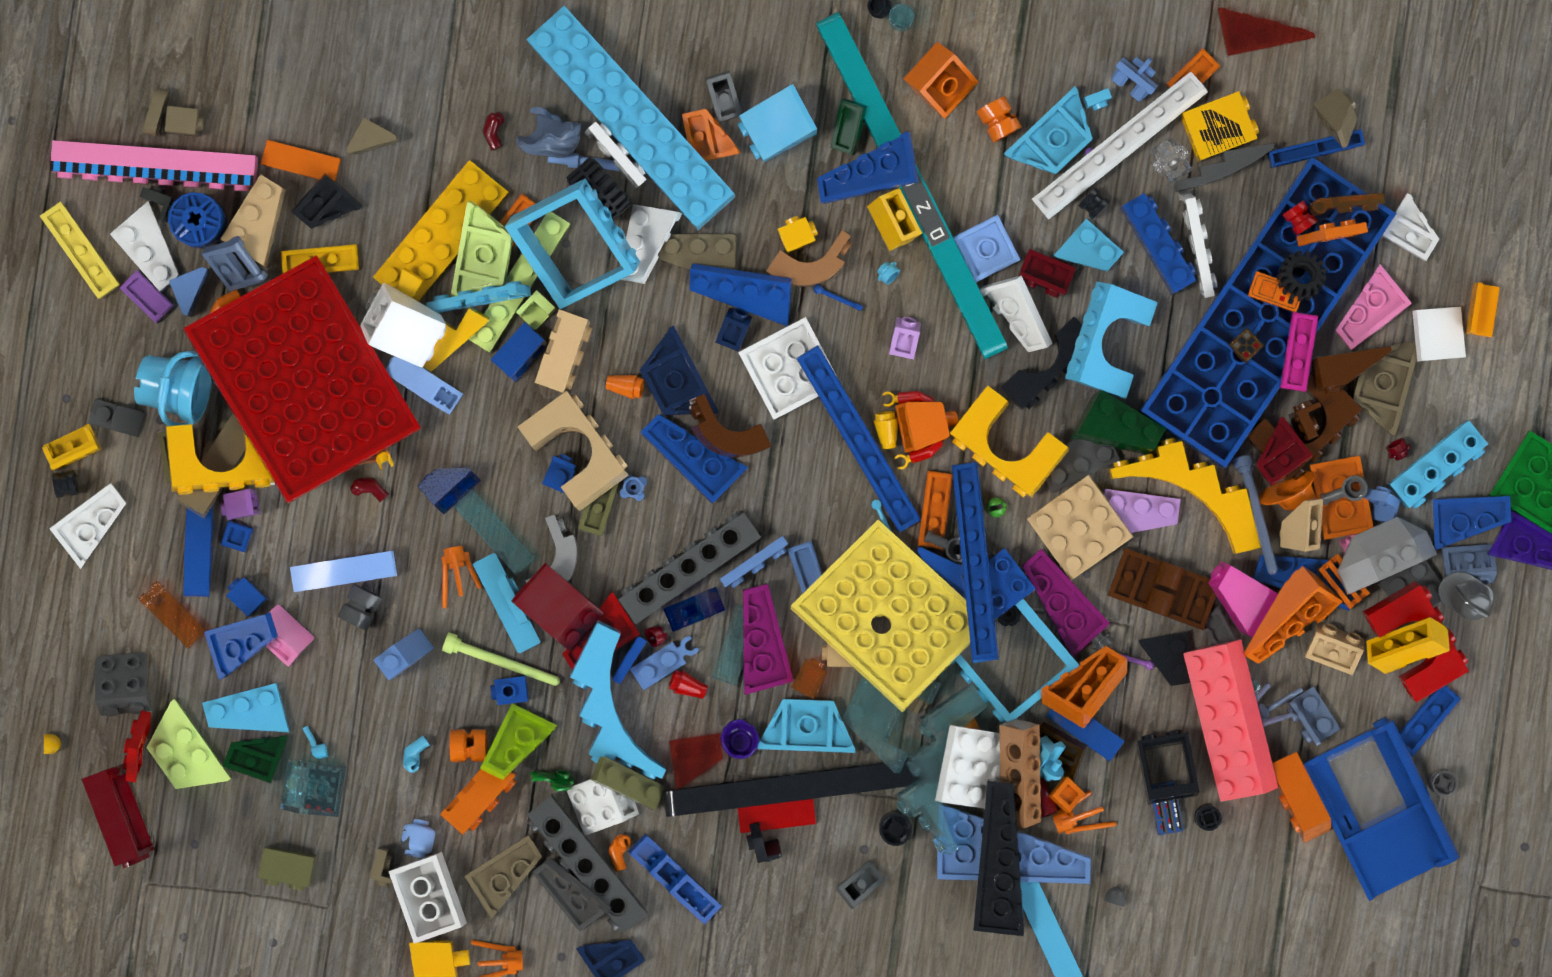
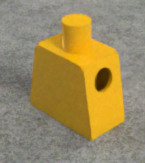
(437, 958)

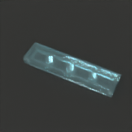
(494, 532)

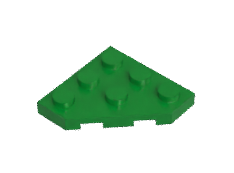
(1529, 481)

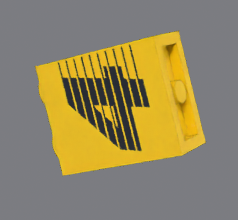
(1219, 126)

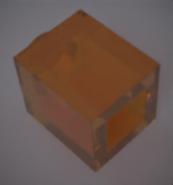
(809, 678)

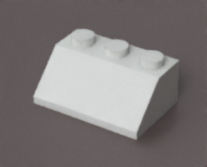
(427, 897)

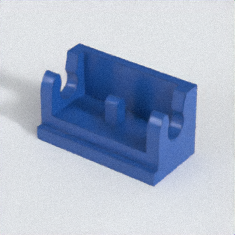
(519, 352)

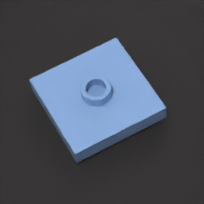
(986, 248)

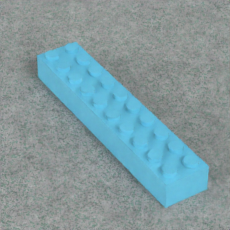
(631, 118)

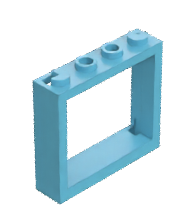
(543, 264)
(987, 695)

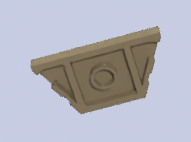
(1385, 385)

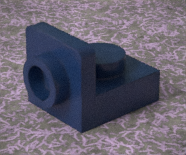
(734, 328)

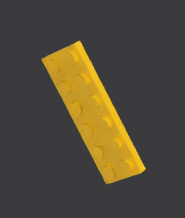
(437, 235)

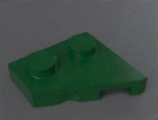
(256, 757)

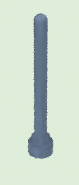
(1244, 466)

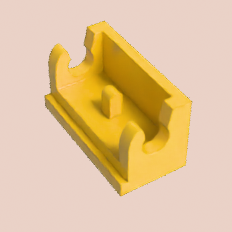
(71, 447)

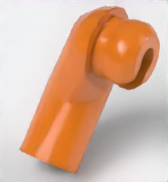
(225, 299)

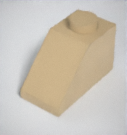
(1303, 526)

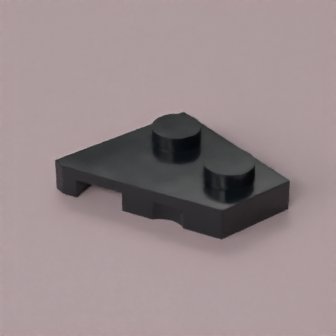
(324, 203)
(1168, 656)

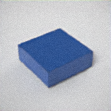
(236, 536)

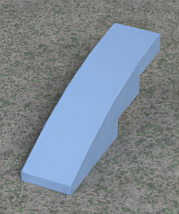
(343, 571)

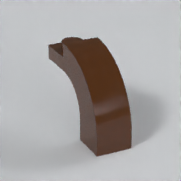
(722, 440)

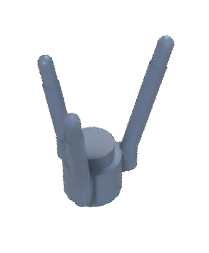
(1264, 711)

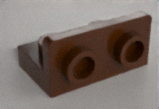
(1302, 423)

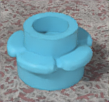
(888, 272)

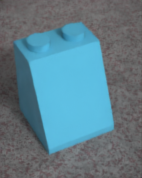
(777, 124)

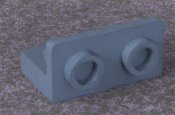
(1470, 560)
(1313, 716)

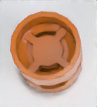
(998, 119)
(459, 745)

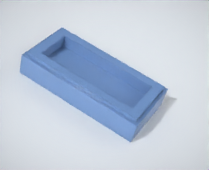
(805, 564)

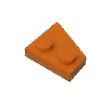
(708, 136)
(1330, 232)

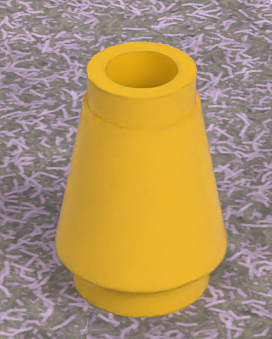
(886, 427)

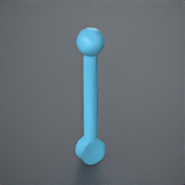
(876, 504)

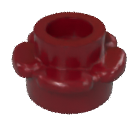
(1398, 449)

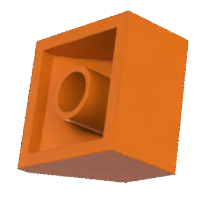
(941, 79)

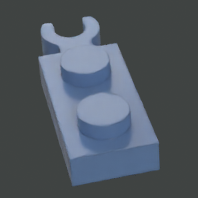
(661, 663)

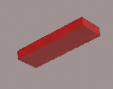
(777, 815)

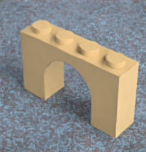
(564, 416)

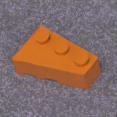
(1087, 687)

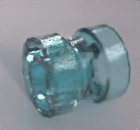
(901, 13)

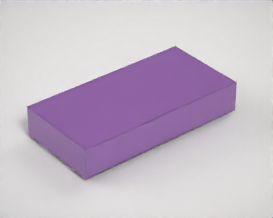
(146, 296)

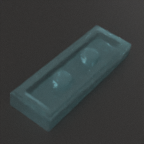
(731, 655)

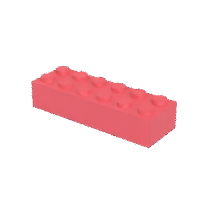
(1230, 720)

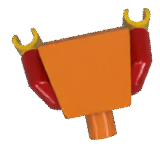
(921, 424)

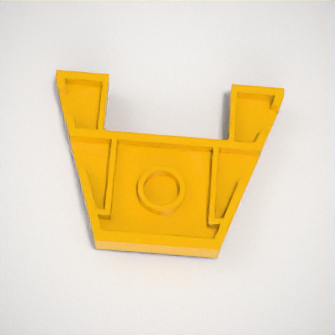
(453, 337)

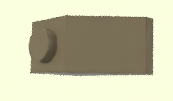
(1337, 115)

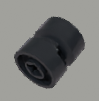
(895, 828)

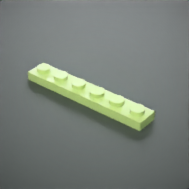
(500, 313)

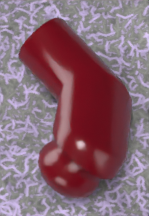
(490, 130)

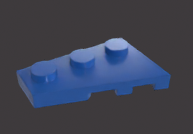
(1466, 517)
(239, 641)

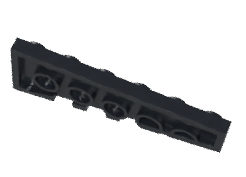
(999, 879)

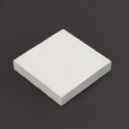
(1439, 333)

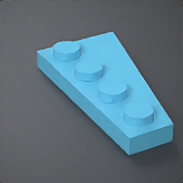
(488, 295)

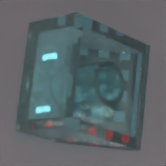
(313, 788)

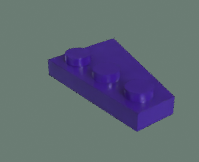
(1523, 543)

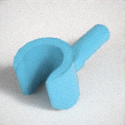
(318, 751)

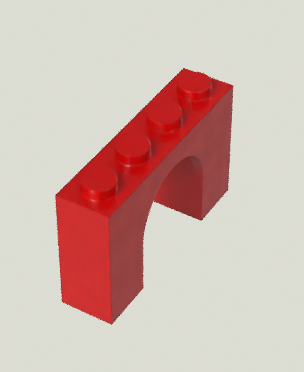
(1414, 605)

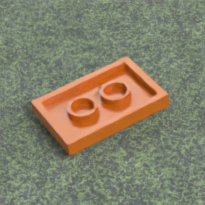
(1342, 515)

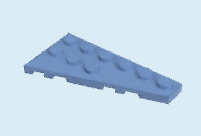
(1037, 857)

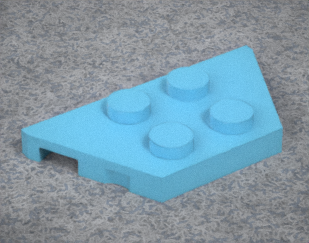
(1054, 137)
(807, 727)

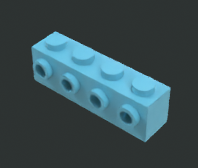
(1437, 464)

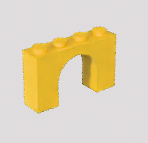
(189, 474)
(1025, 474)

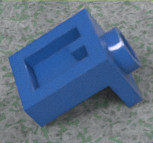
(559, 472)

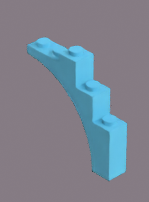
(598, 709)

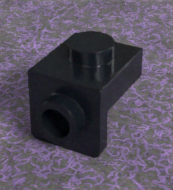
(764, 851)

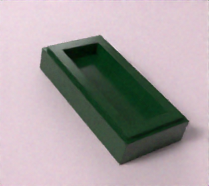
(848, 126)

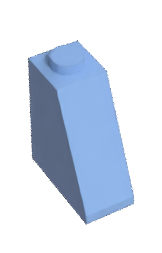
(424, 384)

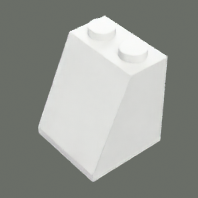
(402, 326)

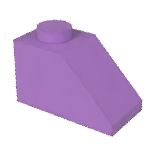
(240, 504)

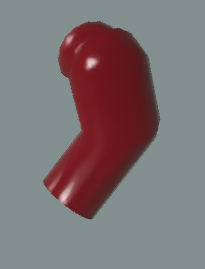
(368, 485)

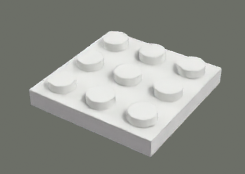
(777, 371)
(967, 764)

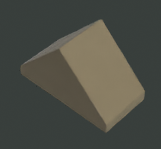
(370, 137)

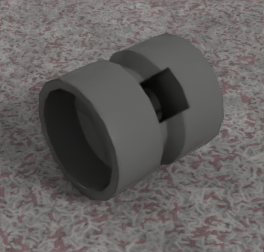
(360, 607)

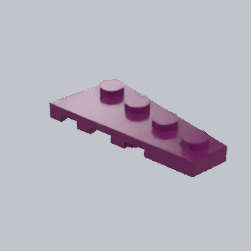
(1067, 606)
(763, 647)

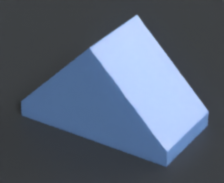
(188, 289)

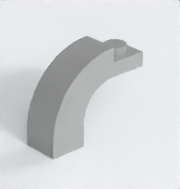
(566, 548)

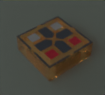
(1246, 345)

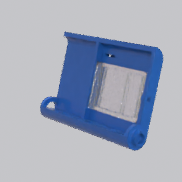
(1385, 804)

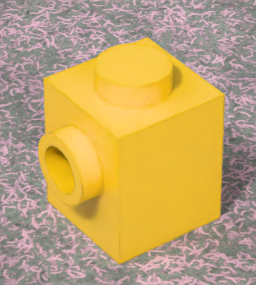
(797, 233)

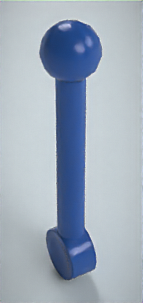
(818, 289)

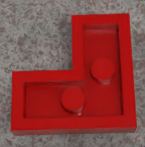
(134, 746)

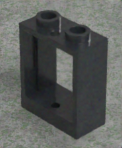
(1172, 792)

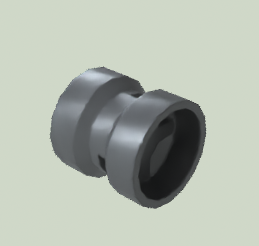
(1446, 784)

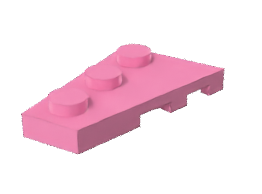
(1373, 309)

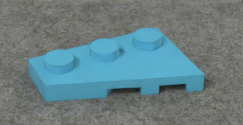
(248, 710)

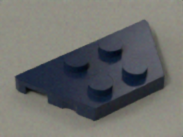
(673, 376)

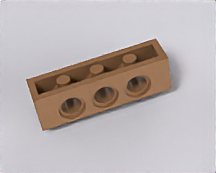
(1021, 765)

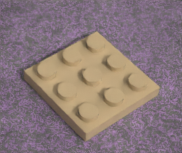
(1080, 527)

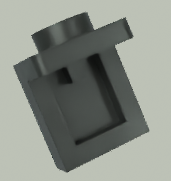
(157, 196)

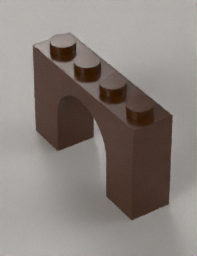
(1337, 412)

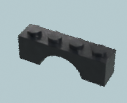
(1024, 386)

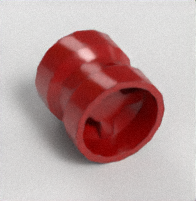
(1300, 218)

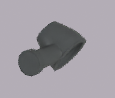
(1347, 490)
(945, 544)

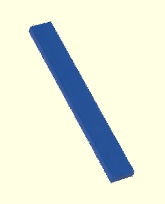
(858, 438)
(975, 562)

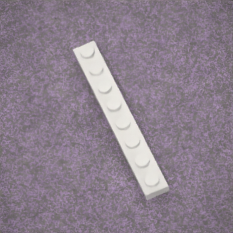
(1119, 145)

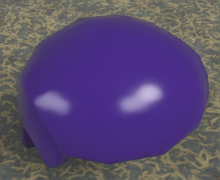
(739, 739)

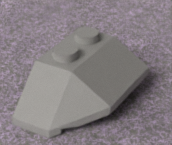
(1383, 553)

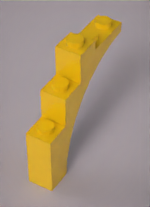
(1230, 508)

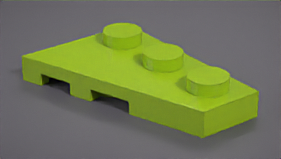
(516, 739)

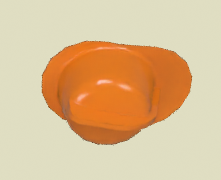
(1290, 492)

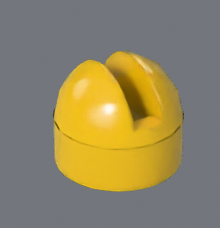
(51, 743)

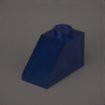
(448, 486)
(694, 609)

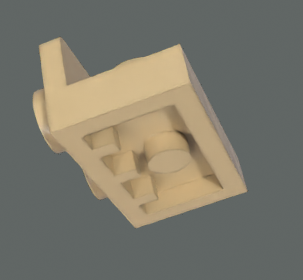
(1335, 648)

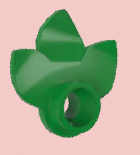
(559, 780)

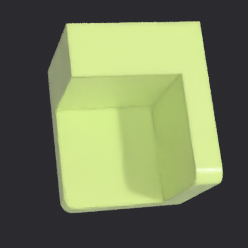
(536, 310)

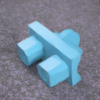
(1050, 764)

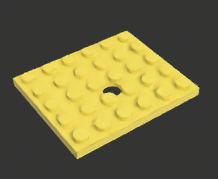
(888, 580)

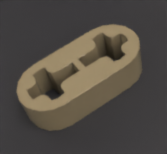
(156, 112)

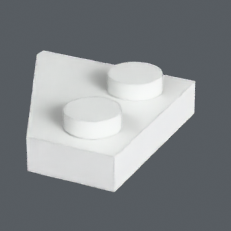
(1411, 230)

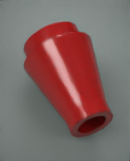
(687, 685)

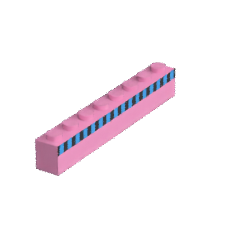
(153, 164)

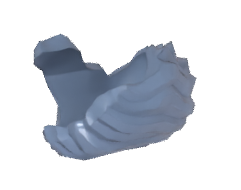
(551, 137)

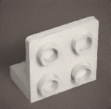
(599, 806)

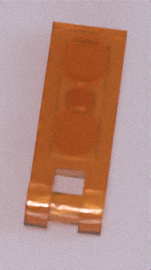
(1344, 204)
(173, 615)

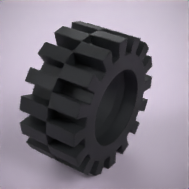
(1290, 285)

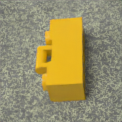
(1407, 645)

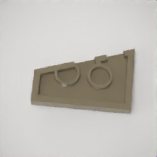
(700, 249)
(503, 873)

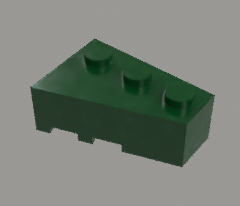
(1117, 425)

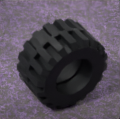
(607, 189)

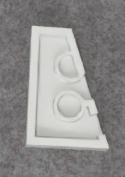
(632, 172)
(646, 234)
(145, 245)
(1018, 308)
(88, 523)

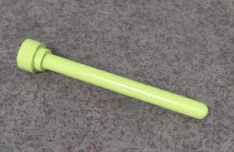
(454, 644)

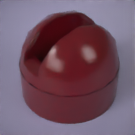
(656, 635)

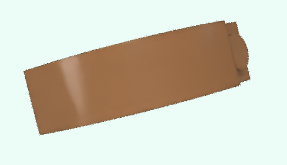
(814, 272)

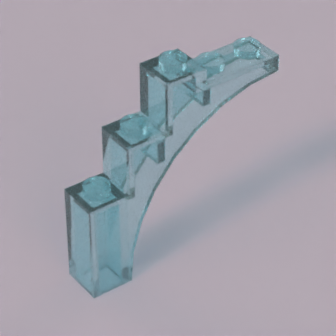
(927, 764)

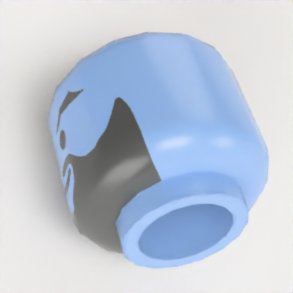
(417, 838)

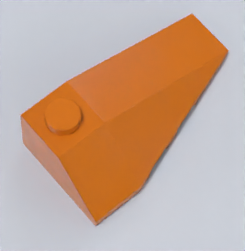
(1298, 604)

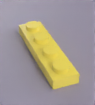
(80, 250)

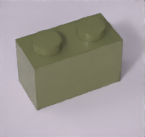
(287, 867)

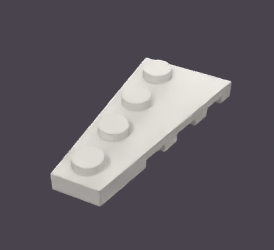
(1206, 280)

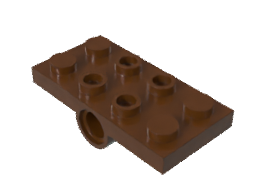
(1162, 589)

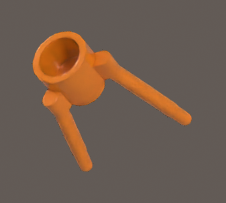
(455, 559)
(1065, 821)
(511, 961)

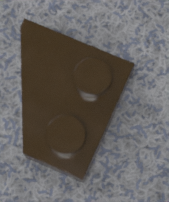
(1071, 755)

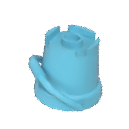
(174, 386)

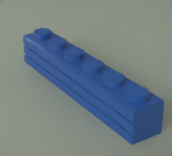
(1312, 149)

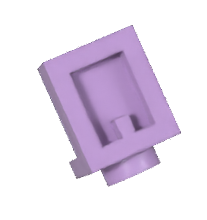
(905, 337)

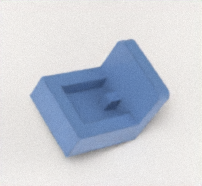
(1384, 504)

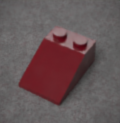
(557, 606)

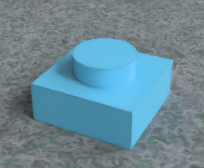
(1097, 100)

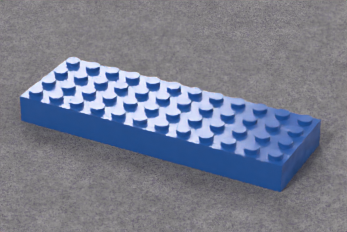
(1207, 390)

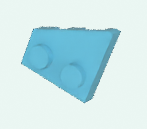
(1089, 248)

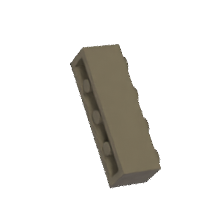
(221, 456)

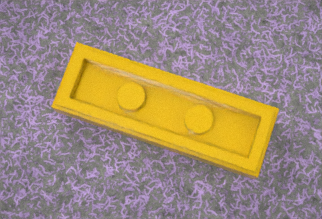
(332, 258)

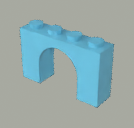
(1087, 362)

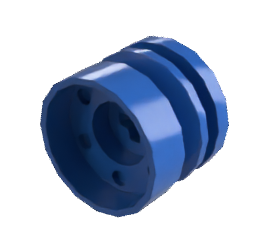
(212, 220)

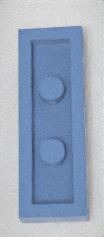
(755, 563)

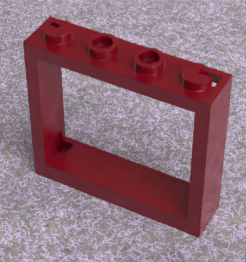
(118, 816)

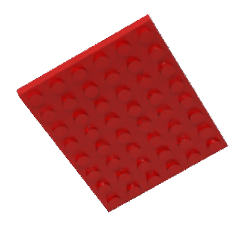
(301, 379)

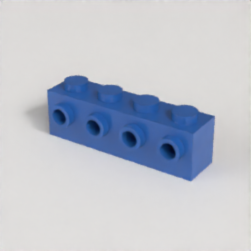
(1158, 244)

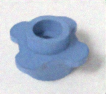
(638, 492)

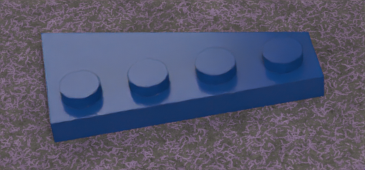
(872, 172)
(752, 292)
(700, 466)
(1288, 565)

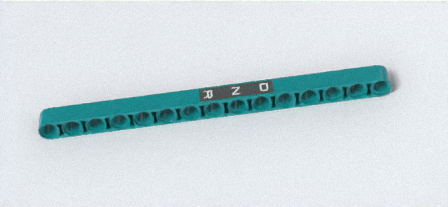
(917, 195)

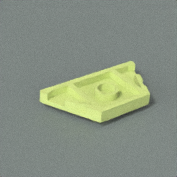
(482, 252)
(184, 752)

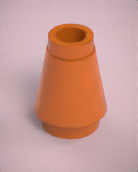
(626, 385)

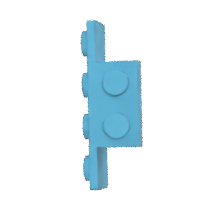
(501, 592)

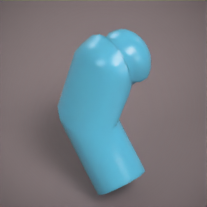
(412, 754)

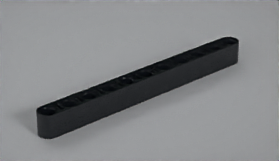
(785, 788)

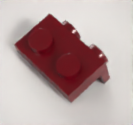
(1046, 273)

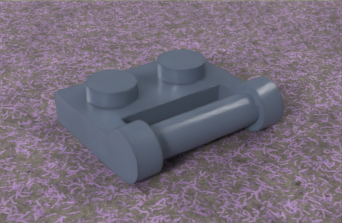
(229, 268)

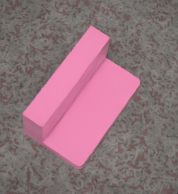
(291, 636)

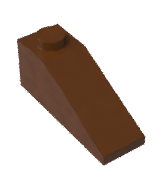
(1338, 370)

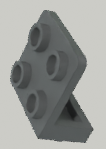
(121, 684)

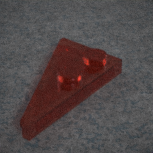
(1248, 34)

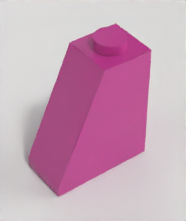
(1241, 597)

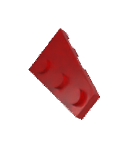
(614, 616)

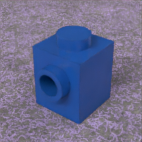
(510, 690)

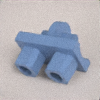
(1127, 70)

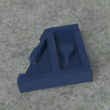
(611, 958)

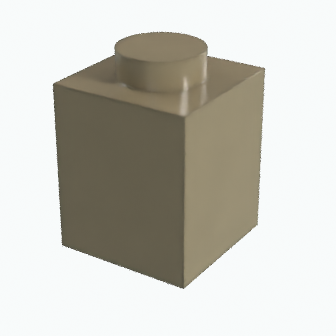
(184, 121)

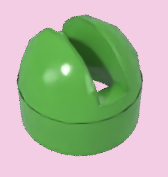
(993, 502)

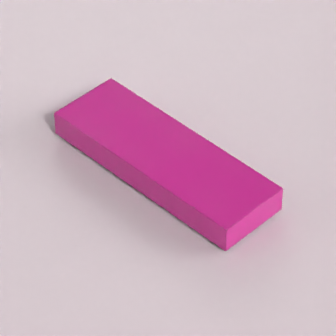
(1299, 352)

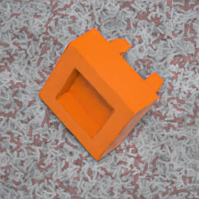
(1066, 794)

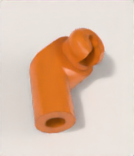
(617, 850)

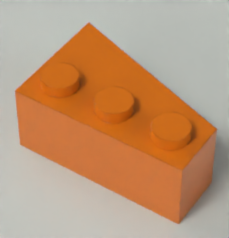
(475, 798)
(1301, 798)

